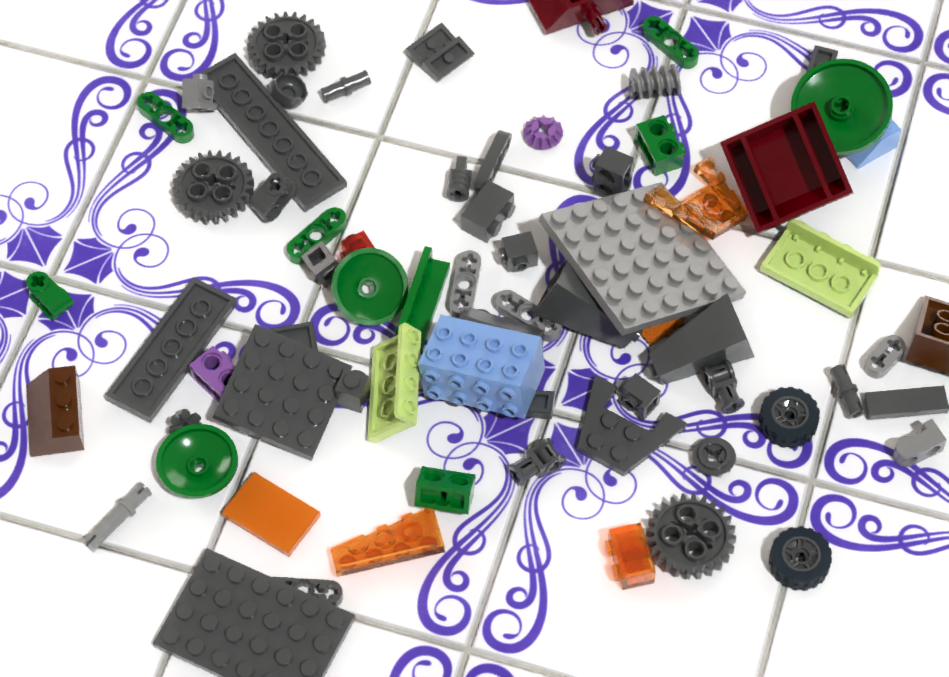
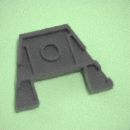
(617, 441)

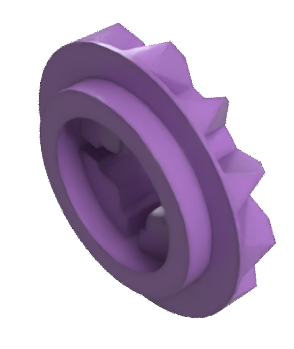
(539, 139)

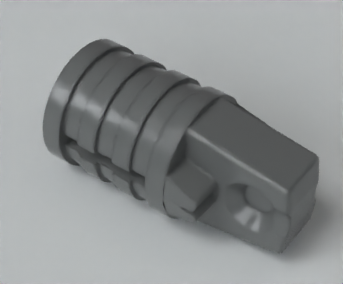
(459, 181)

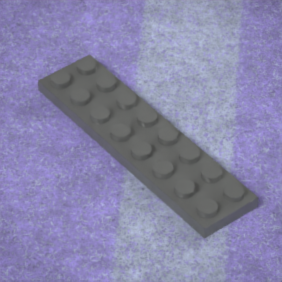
(272, 132)

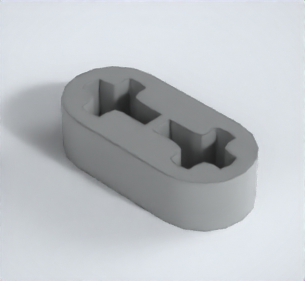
(880, 353)

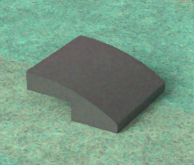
(439, 52)

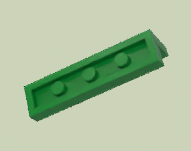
(424, 294)

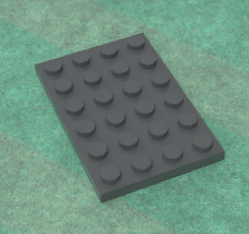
(251, 624)

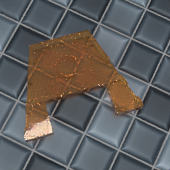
(707, 211)

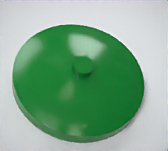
(851, 102)

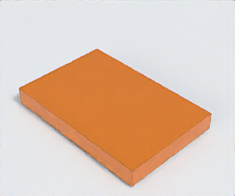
(271, 514)

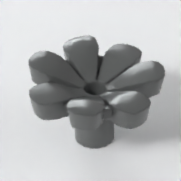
(183, 419)

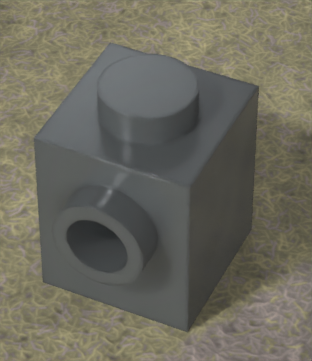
(518, 252)
(353, 390)

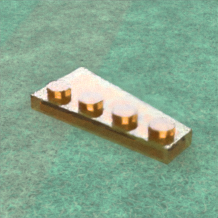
(402, 541)

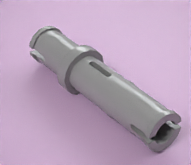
(125, 508)

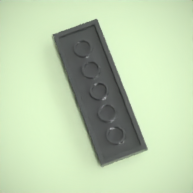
(170, 349)

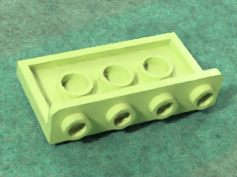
(821, 267)
(394, 384)

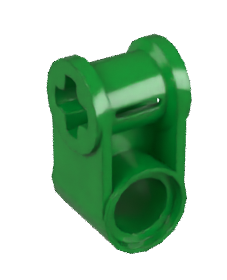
(48, 295)

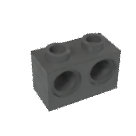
(612, 172)

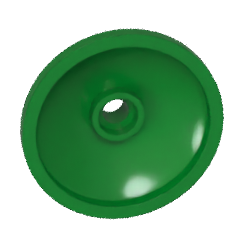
(386, 282)
(195, 448)

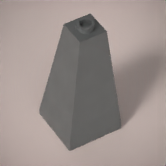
(573, 306)
(702, 342)

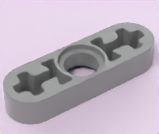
(461, 275)
(524, 305)

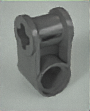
(271, 198)

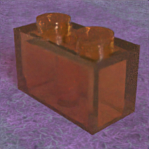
(631, 556)

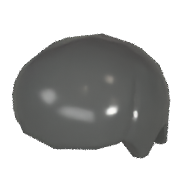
(288, 90)

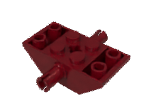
(560, 14)

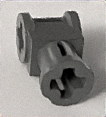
(723, 384)
(539, 460)

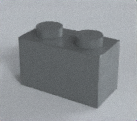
(488, 211)

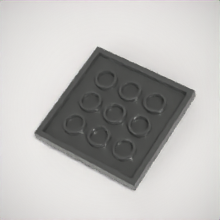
(281, 392)

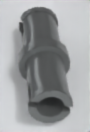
(345, 86)
(847, 391)

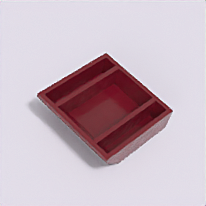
(786, 167)

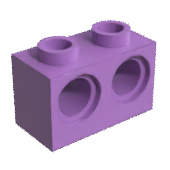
(214, 380)

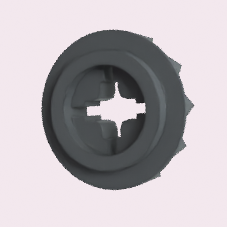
(714, 446)

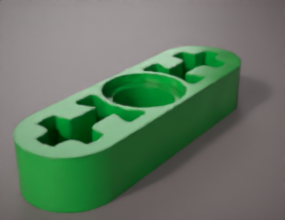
(673, 52)
(168, 127)
(318, 225)

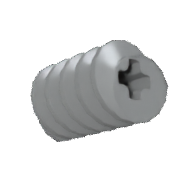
(654, 80)

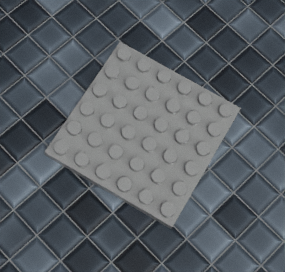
(639, 260)

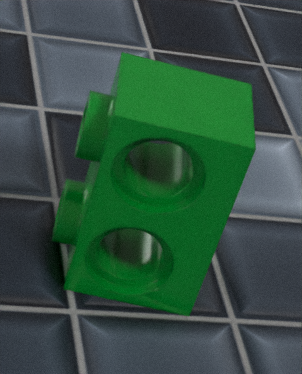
(657, 147)
(444, 490)

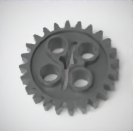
(286, 45)
(213, 186)
(676, 553)

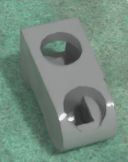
(921, 446)

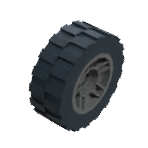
(789, 403)
(796, 543)

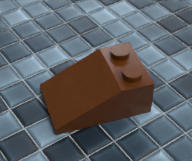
(931, 336)

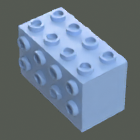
(482, 366)

